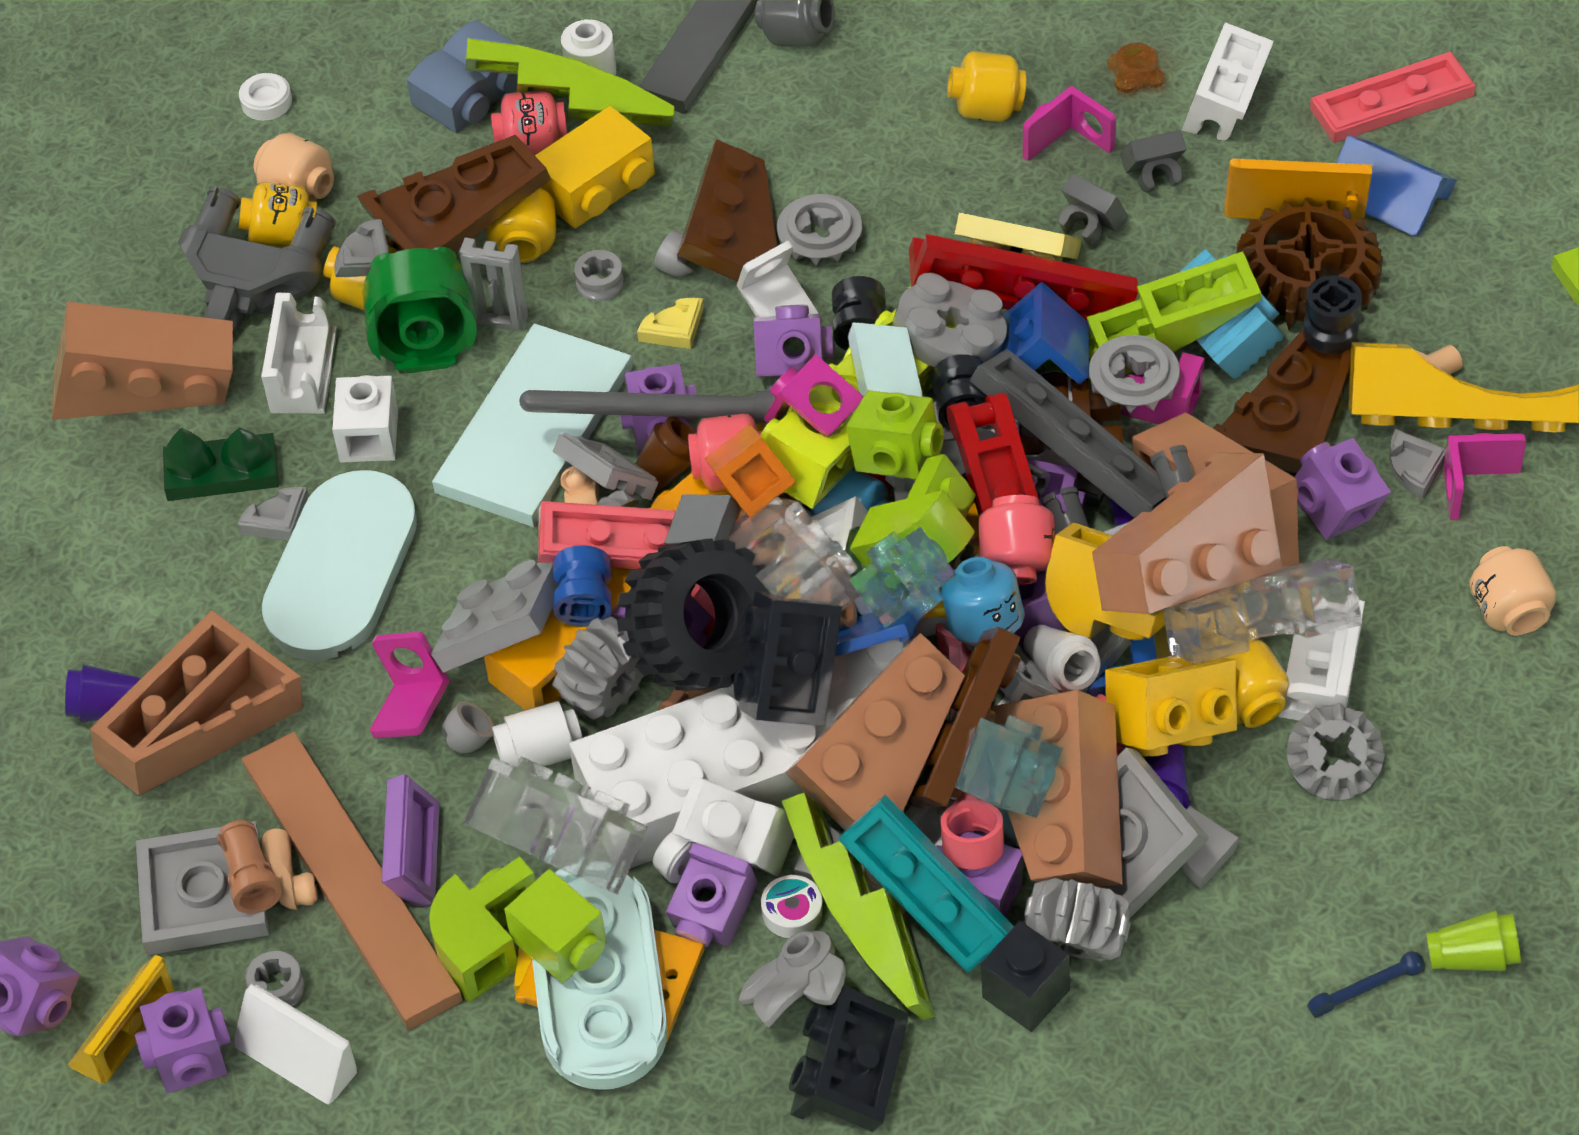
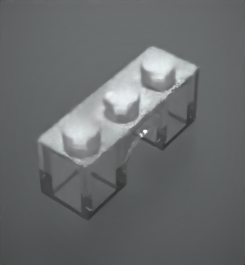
(797, 554)
(1295, 600)
(557, 821)

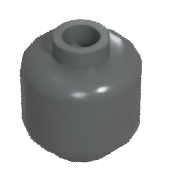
(795, 21)

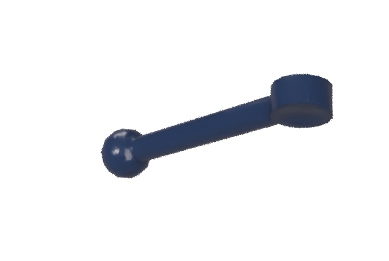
(1410, 964)

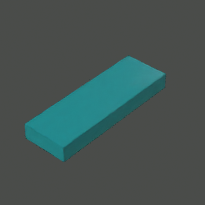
(926, 883)

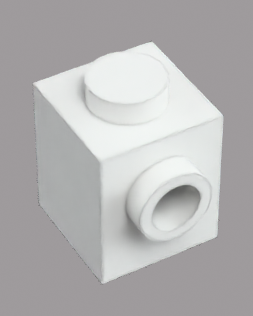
(365, 418)

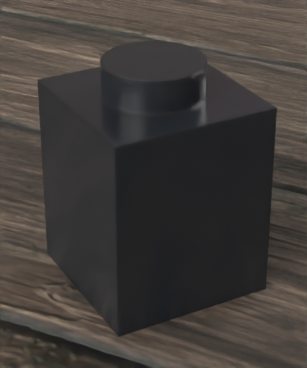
(1025, 976)

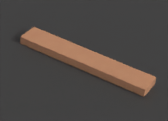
(352, 881)

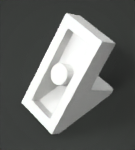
(735, 825)

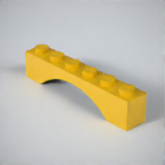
(1400, 382)

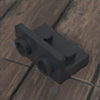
(787, 659)
(849, 1059)

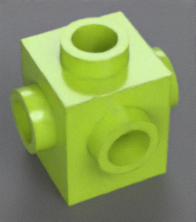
(894, 434)

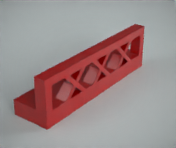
(1016, 274)

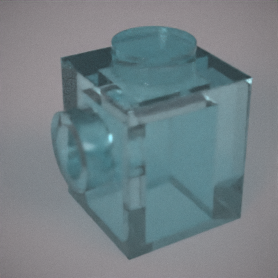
(1009, 765)

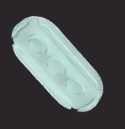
(339, 565)
(607, 1020)

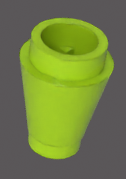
(1476, 944)

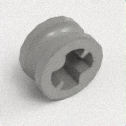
(592, 286)
(277, 962)

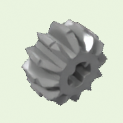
(596, 670)
(1079, 918)

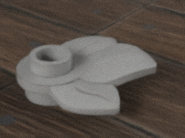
(803, 967)

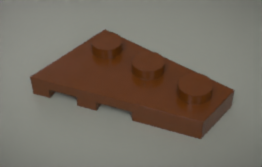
(457, 199)
(730, 213)
(1291, 405)
(987, 669)

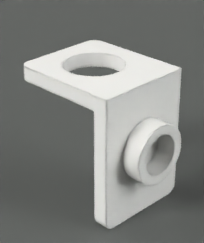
(770, 283)

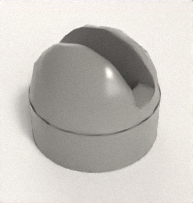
(667, 256)
(467, 728)

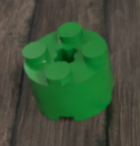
(418, 309)

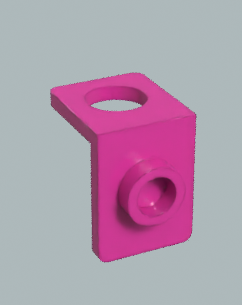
(1063, 113)
(793, 390)
(1479, 455)
(414, 689)

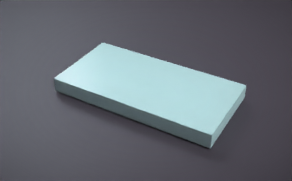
(507, 453)

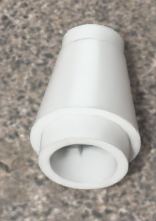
(1063, 657)

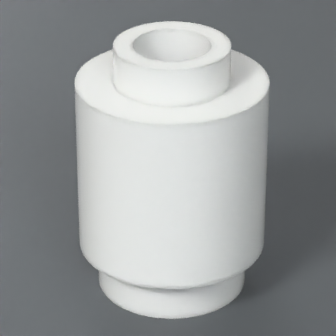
(590, 43)
(537, 734)

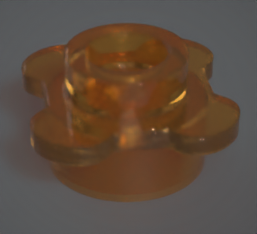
(1135, 67)

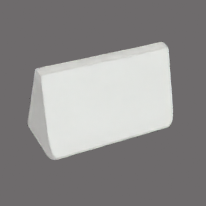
(294, 1045)

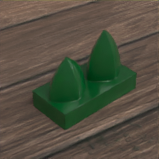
(219, 466)

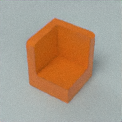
(750, 470)

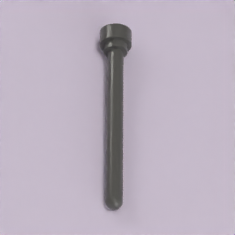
(648, 404)

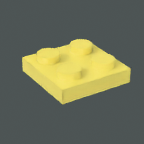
(1031, 240)

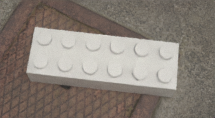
(708, 737)

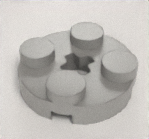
(934, 303)

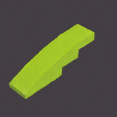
(583, 85)
(1178, 306)
(868, 918)

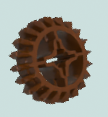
(1304, 244)

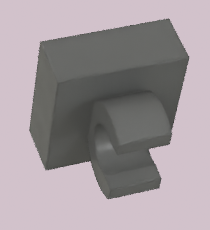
(1155, 153)
(1092, 204)

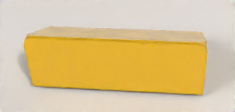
(116, 1031)

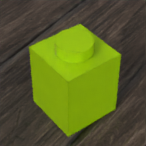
(556, 926)

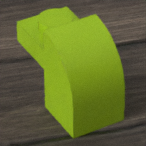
(935, 503)
(470, 927)

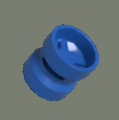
(582, 583)

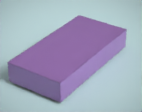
(410, 841)

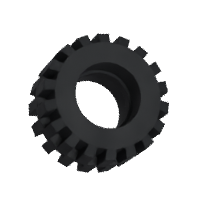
(657, 619)

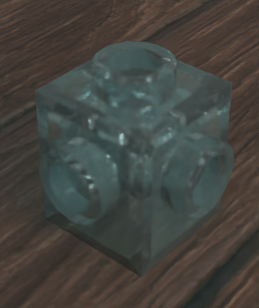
(903, 576)

